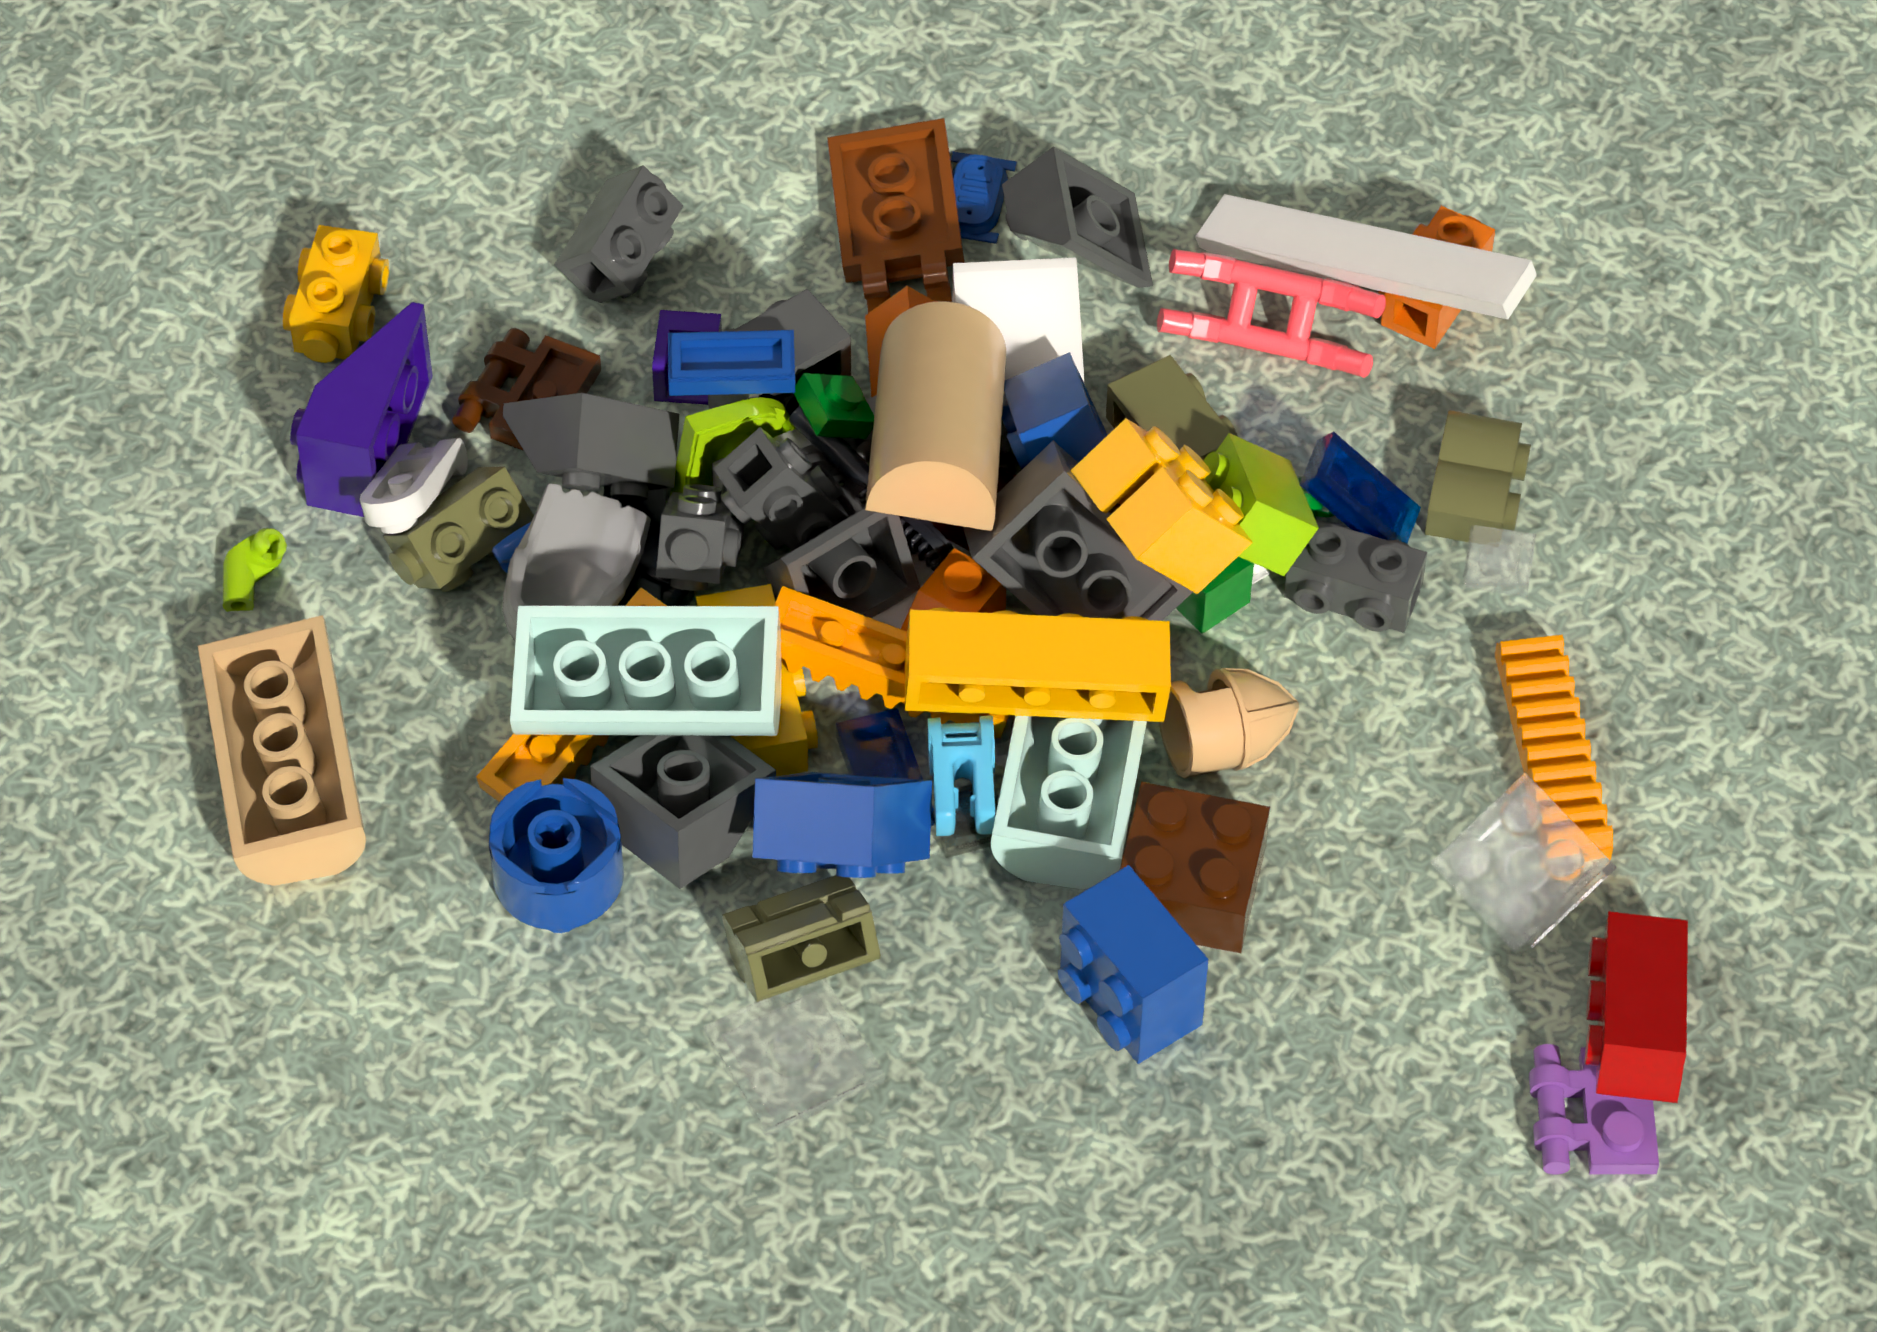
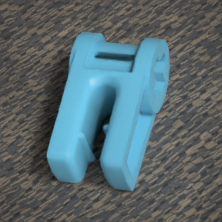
(958, 753)

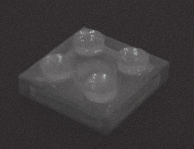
(1523, 865)

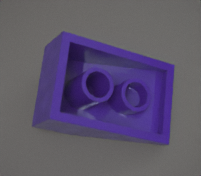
(362, 413)

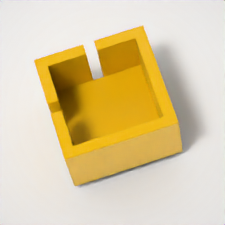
(1166, 507)

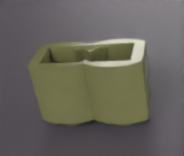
(1476, 476)

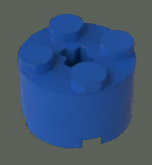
(556, 854)

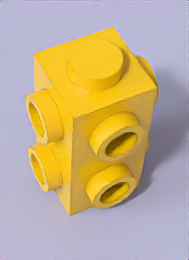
(335, 293)

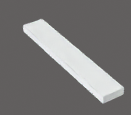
(1367, 256)

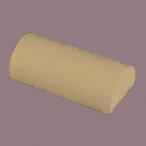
(938, 417)
(283, 753)

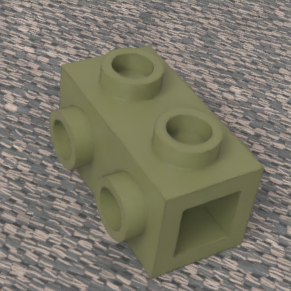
(459, 530)

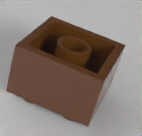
(1199, 859)

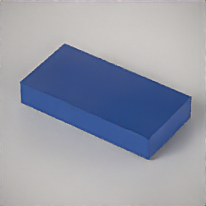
(731, 362)

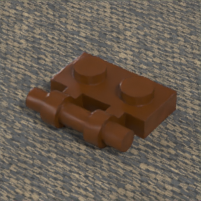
(548, 372)

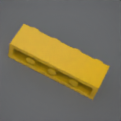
(1037, 665)

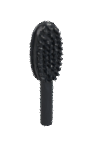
(919, 533)

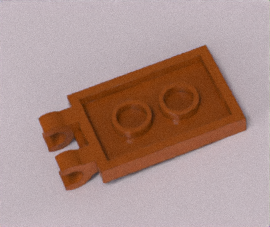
(896, 208)

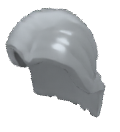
(574, 553)

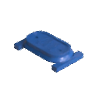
(979, 193)

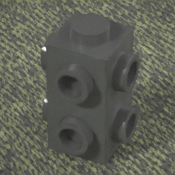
(620, 235)
(779, 491)
(697, 538)
(1357, 577)

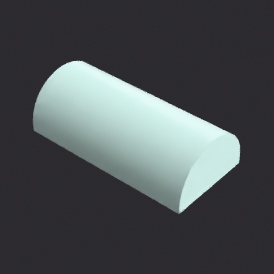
(647, 670)
(1067, 799)

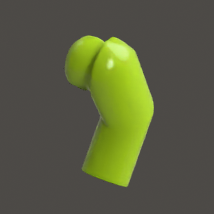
(247, 565)

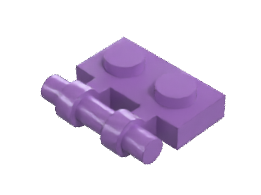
(1616, 1129)

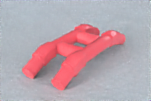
(1296, 340)

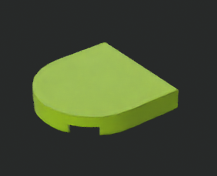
(719, 431)

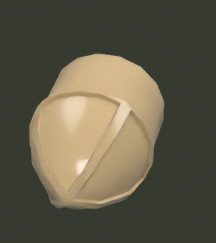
(1227, 724)

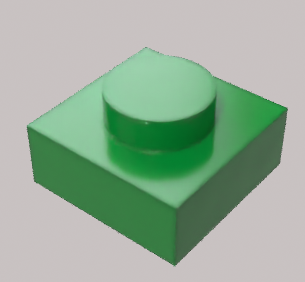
(834, 406)

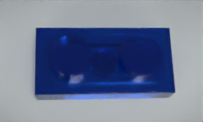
(1358, 491)
(878, 747)

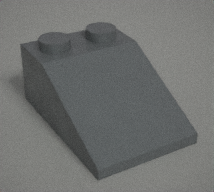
(1062, 551)

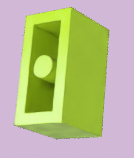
(1270, 499)

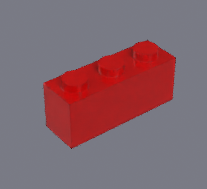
(1638, 1007)

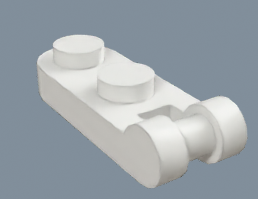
(411, 483)

